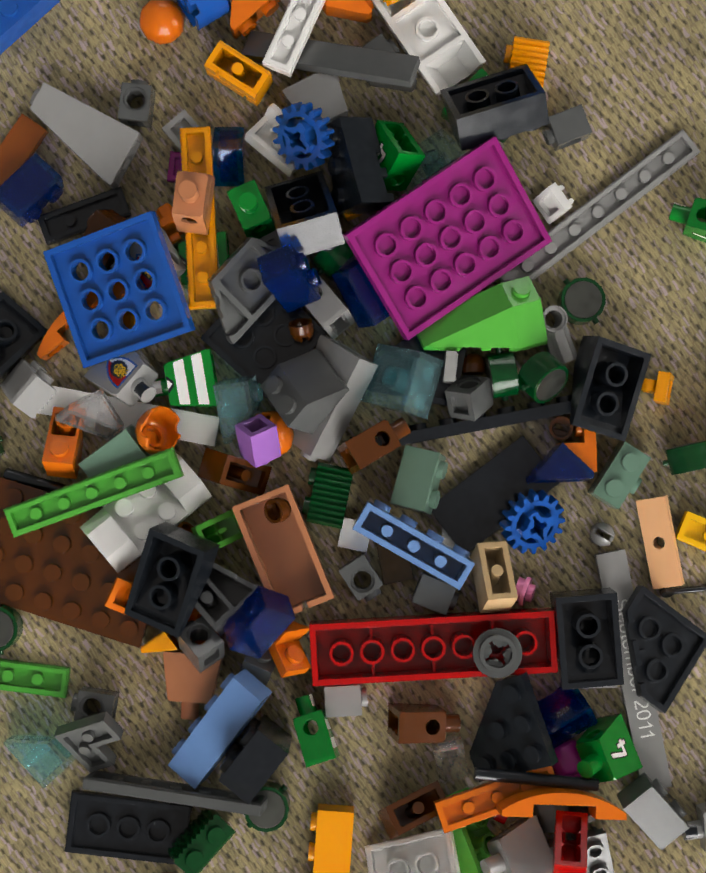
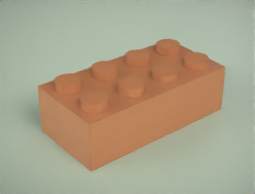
(284, 551)

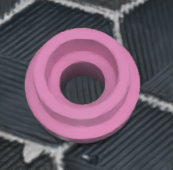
(525, 590)

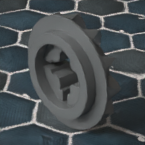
(511, 654)

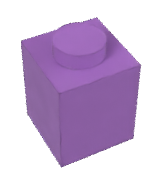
(258, 440)

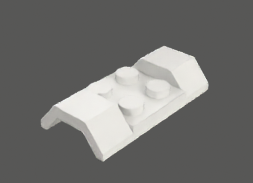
(435, 36)
(123, 525)

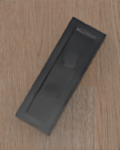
(73, 218)

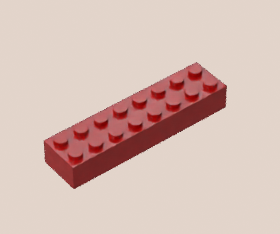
(425, 646)

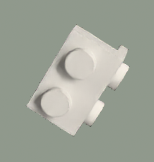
(262, 138)

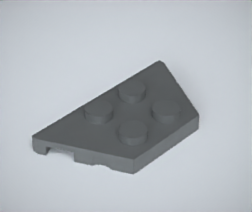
(240, 289)

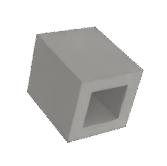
(344, 700)

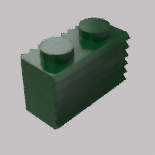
(329, 495)
(200, 841)

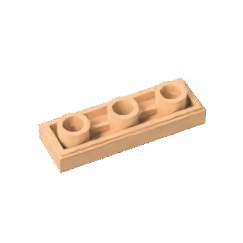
(662, 561)

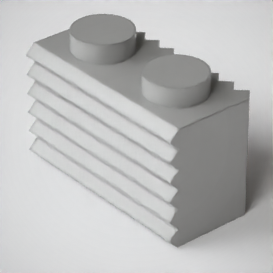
(28, 387)

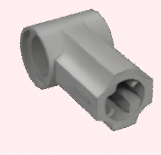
(558, 336)

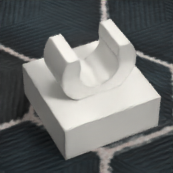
(552, 203)

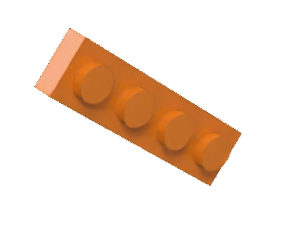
(478, 802)

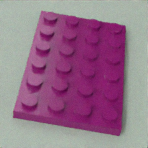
(448, 238)

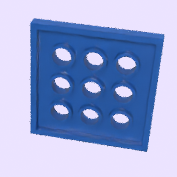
(164, 289)

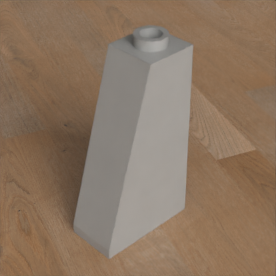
(92, 135)
(356, 373)

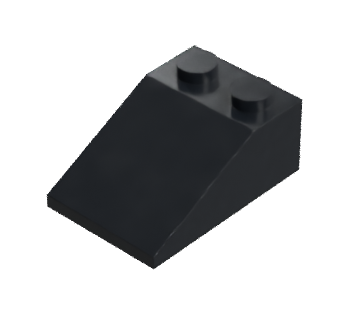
(17, 334)
(606, 386)
(170, 577)
(588, 638)

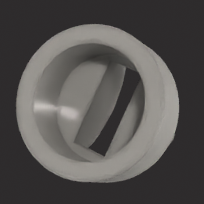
(598, 540)

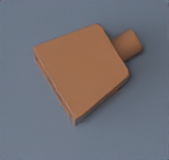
(193, 200)
(188, 685)

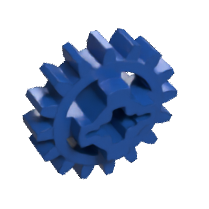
(303, 136)
(529, 523)

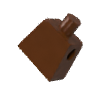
(363, 448)
(409, 722)

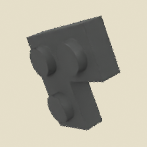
(88, 739)

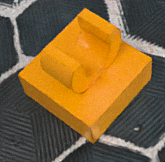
(660, 388)

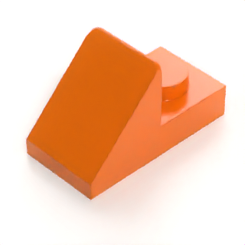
(586, 448)
(288, 651)

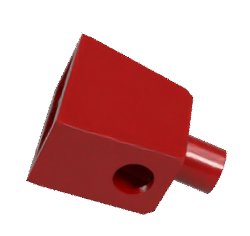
(570, 855)

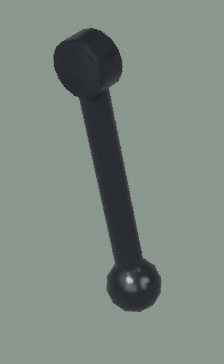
(668, 592)

